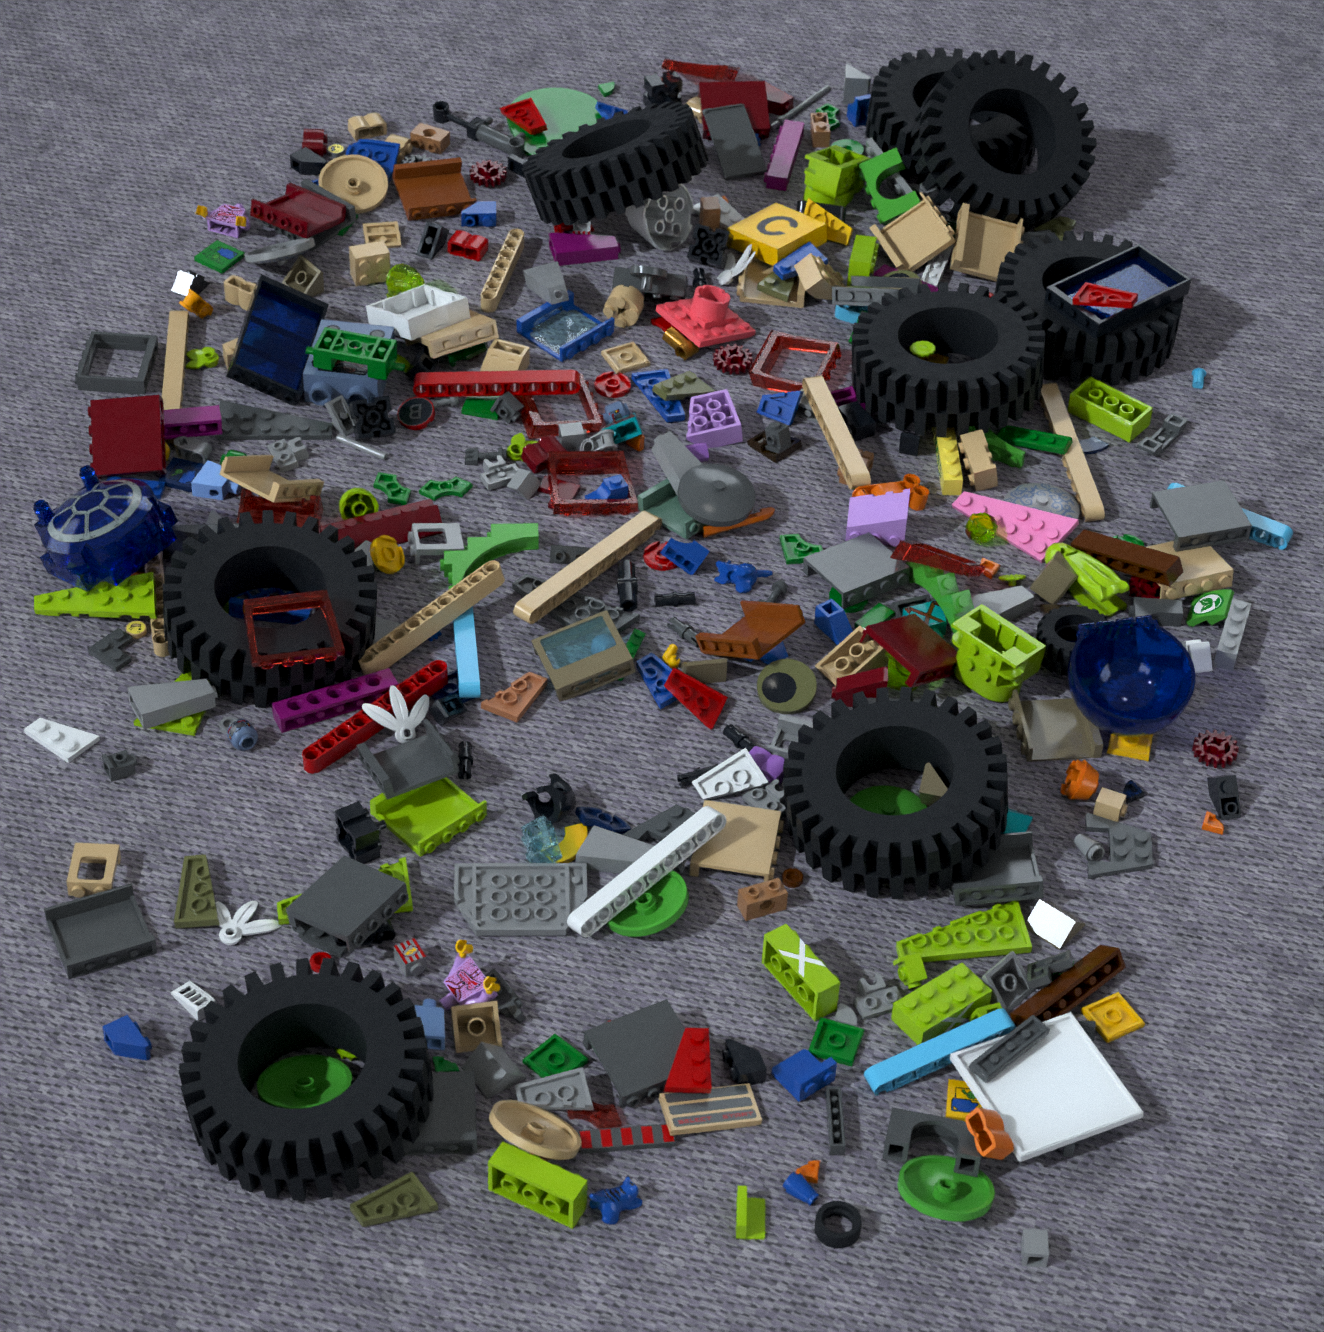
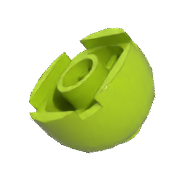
(357, 503)

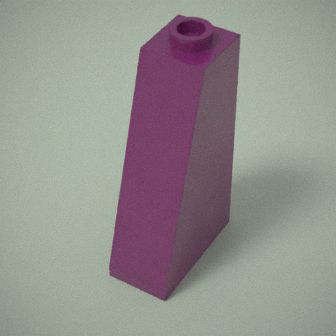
(582, 248)

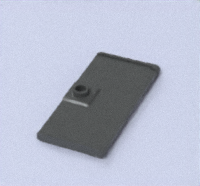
(734, 141)

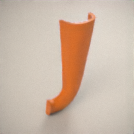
(765, 513)

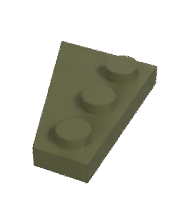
(776, 287)
(394, 1201)

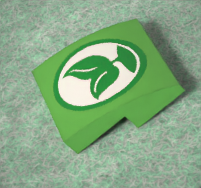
(1210, 606)

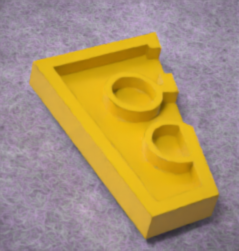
(836, 229)

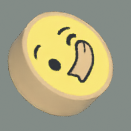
(136, 629)

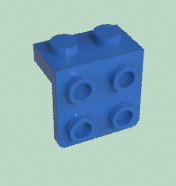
(804, 1074)

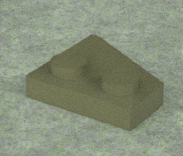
(1058, 226)

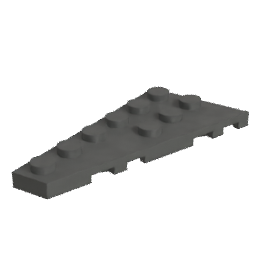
(254, 423)
(577, 606)

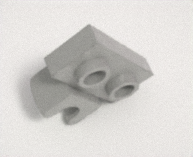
(287, 455)
(497, 473)
(770, 798)
(875, 998)

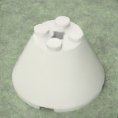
(663, 219)

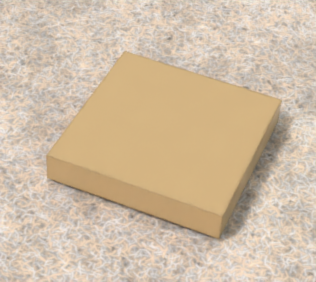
(625, 358)

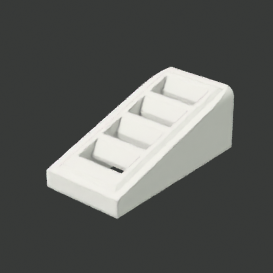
(196, 1011)

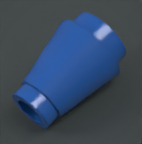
(799, 1188)

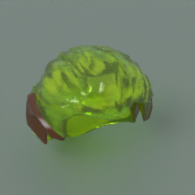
(981, 528)

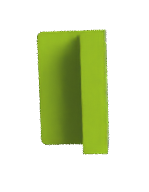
(749, 1216)

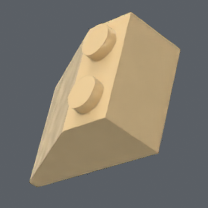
(852, 657)

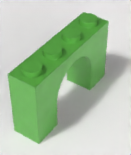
(874, 173)

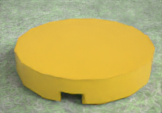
(387, 554)

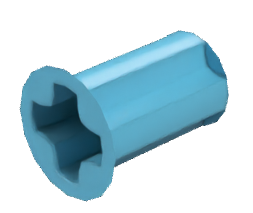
(1198, 378)

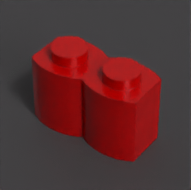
(467, 245)

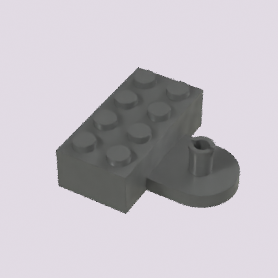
(652, 282)

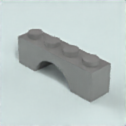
(1232, 634)

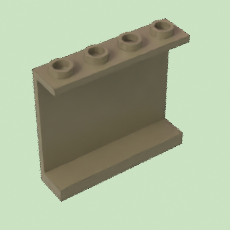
(1054, 730)

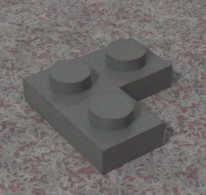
(109, 649)
(1041, 971)

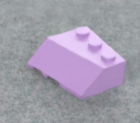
(713, 420)
(880, 515)

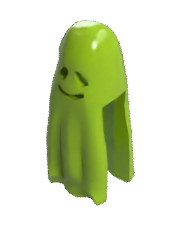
(1095, 583)

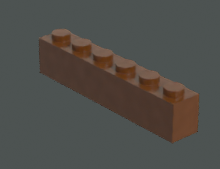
(1130, 557)
(1072, 986)

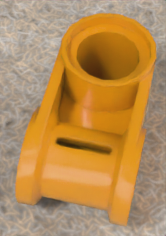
(196, 304)

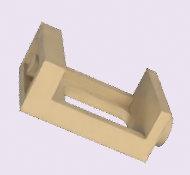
(92, 853)

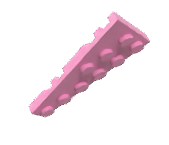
(1020, 525)

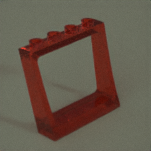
(715, 72)
(771, 349)
(537, 428)
(589, 463)
(931, 556)
(292, 602)

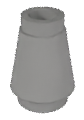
(1089, 847)

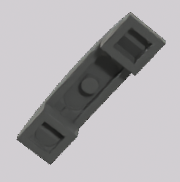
(1164, 437)

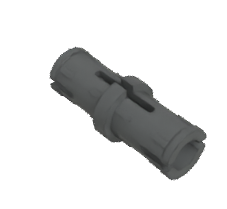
(684, 630)

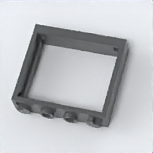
(119, 341)

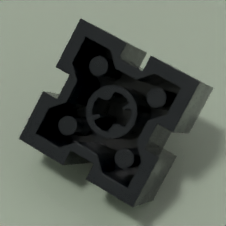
(662, 88)
(710, 246)
(372, 418)
(358, 832)

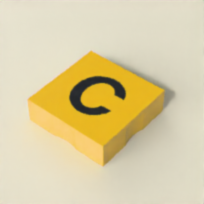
(776, 233)

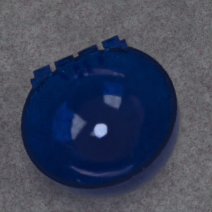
(1130, 676)

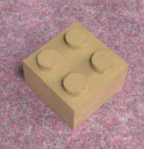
(369, 263)

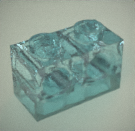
(541, 841)

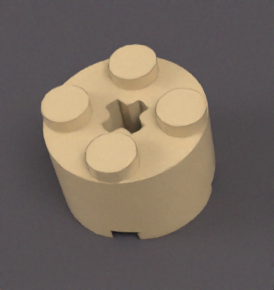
(624, 305)

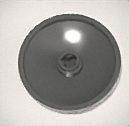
(716, 495)

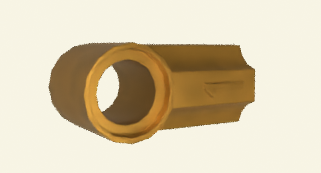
(683, 347)

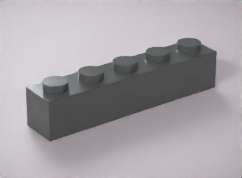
(835, 1121)

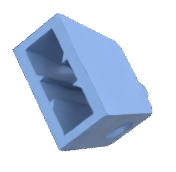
(211, 484)
(433, 1023)

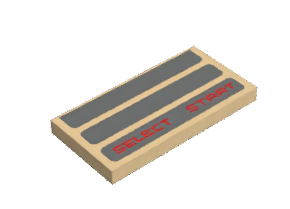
(703, 1112)

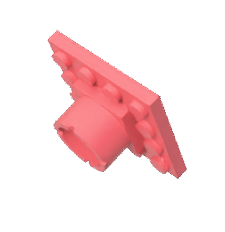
(706, 317)

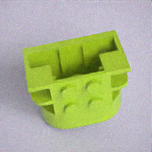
(833, 176)
(994, 654)

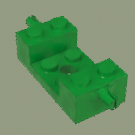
(373, 351)

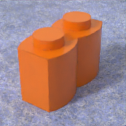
(989, 1133)

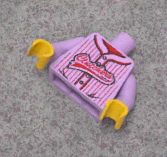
(226, 219)
(467, 981)

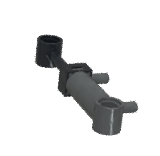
(480, 130)

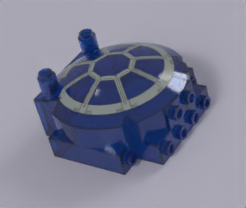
(103, 531)

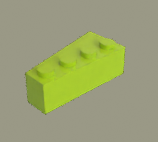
(863, 257)

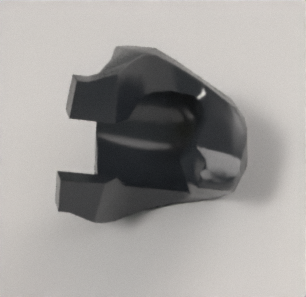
(560, 803)

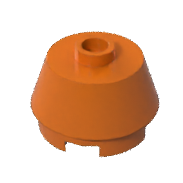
(1080, 781)

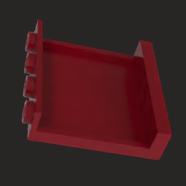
(728, 93)
(300, 211)
(127, 435)
(914, 647)

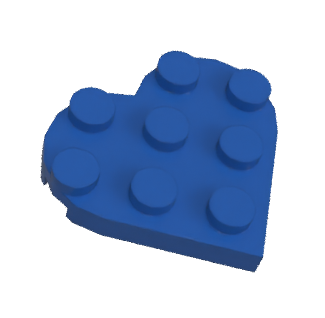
(380, 151)

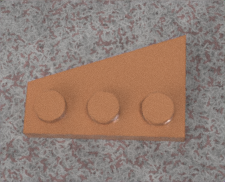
(516, 699)

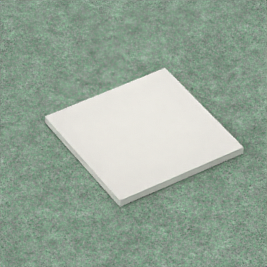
(1052, 1091)

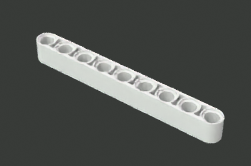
(646, 871)

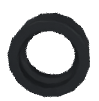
(833, 1239)

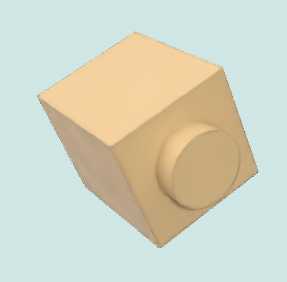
(1110, 804)

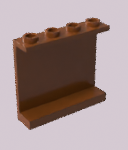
(432, 188)
(756, 633)

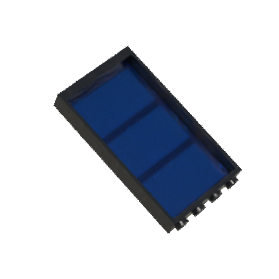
(1131, 271)
(275, 339)

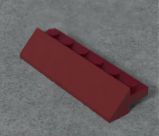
(391, 522)

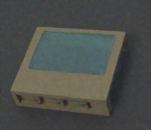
(584, 655)

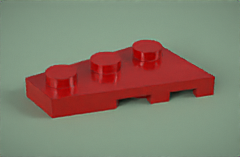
(525, 115)
(1103, 296)
(691, 1064)

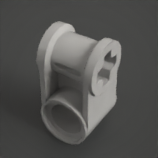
(600, 442)
(192, 449)

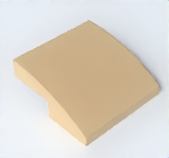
(382, 231)

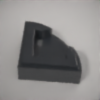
(1132, 791)

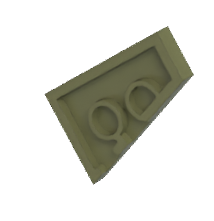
(681, 386)

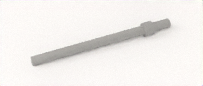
(779, 121)

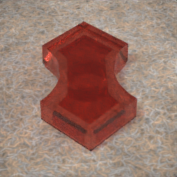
(601, 1117)

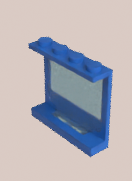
(563, 334)

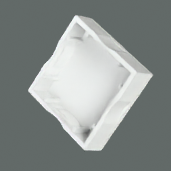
(419, 311)

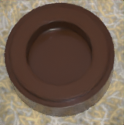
(792, 878)

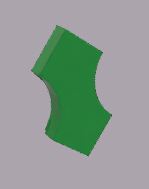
(831, 112)
(389, 485)
(437, 489)

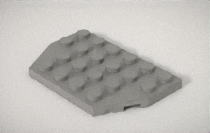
(519, 897)

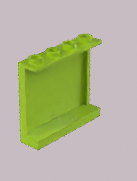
(428, 814)

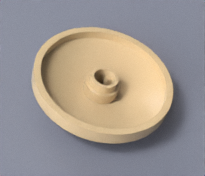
(356, 181)
(535, 1130)

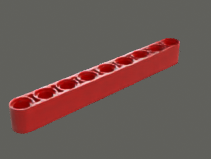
(496, 383)
(362, 727)

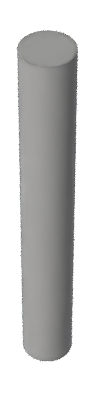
(362, 447)

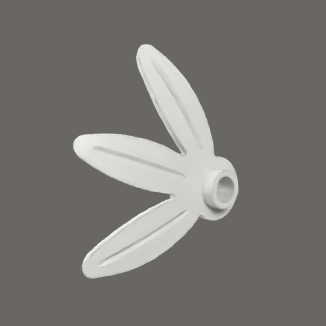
(731, 269)
(402, 721)
(238, 925)

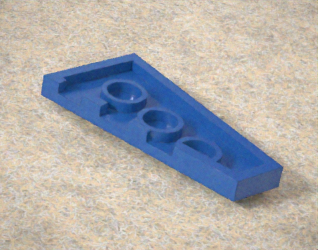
(669, 410)

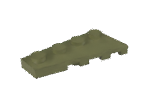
(196, 896)

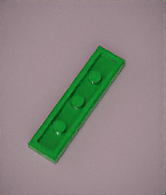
(1035, 439)

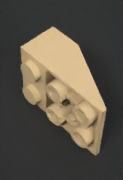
(818, 277)
(506, 356)

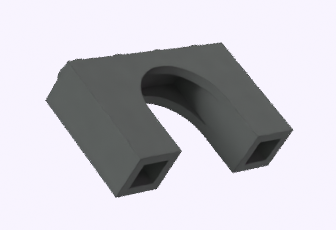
(1165, 611)
(910, 1127)

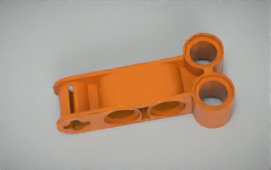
(918, 493)

